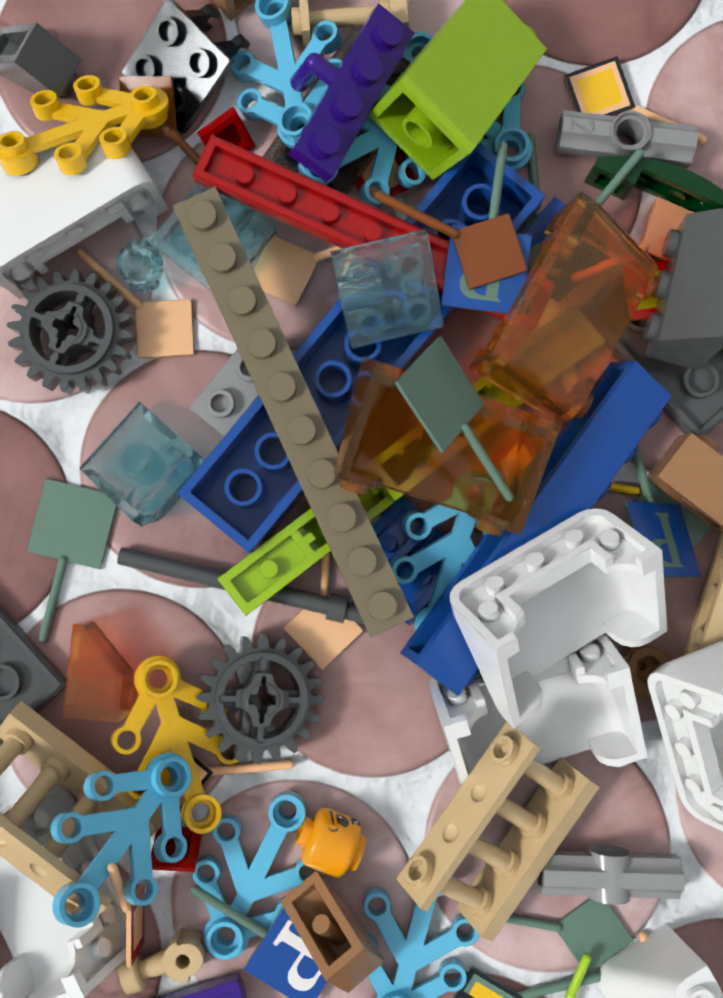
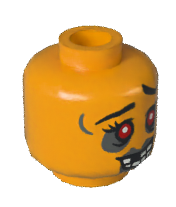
(331, 842)

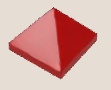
(229, 128)
(189, 861)

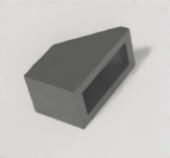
(36, 59)

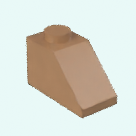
(693, 477)
(331, 933)

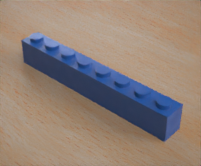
(575, 478)

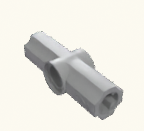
(597, 137)
(612, 875)

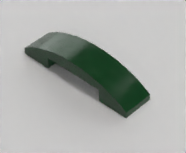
(659, 180)

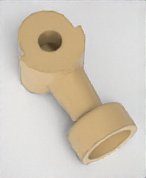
(178, 961)

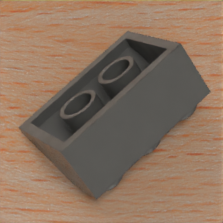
(689, 293)

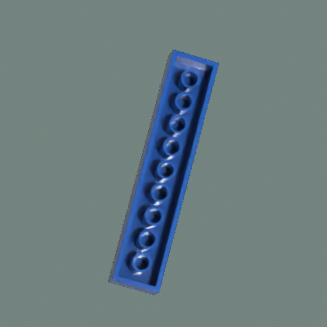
(247, 478)

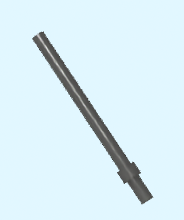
(336, 607)

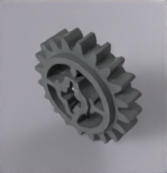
(73, 315)
(299, 699)

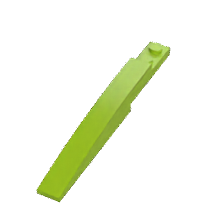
(303, 543)

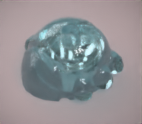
(140, 265)

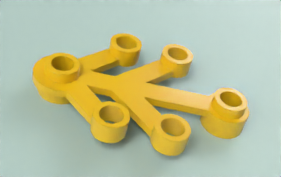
(138, 110)
(172, 734)

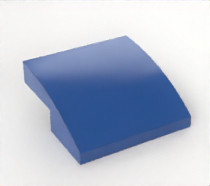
(396, 542)

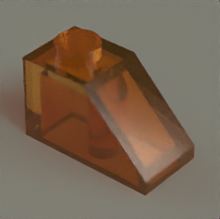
(97, 677)

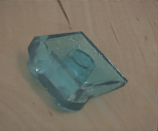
(142, 466)

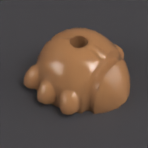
(651, 659)

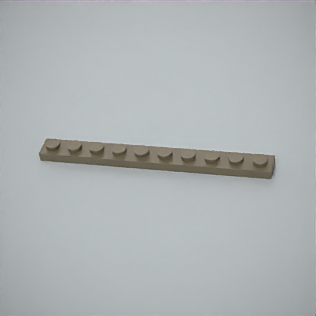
(292, 411)

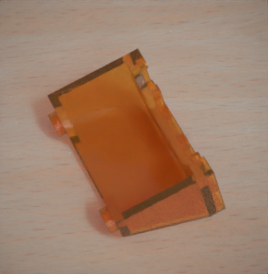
(568, 312)
(392, 450)

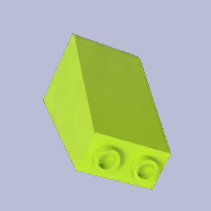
(458, 84)

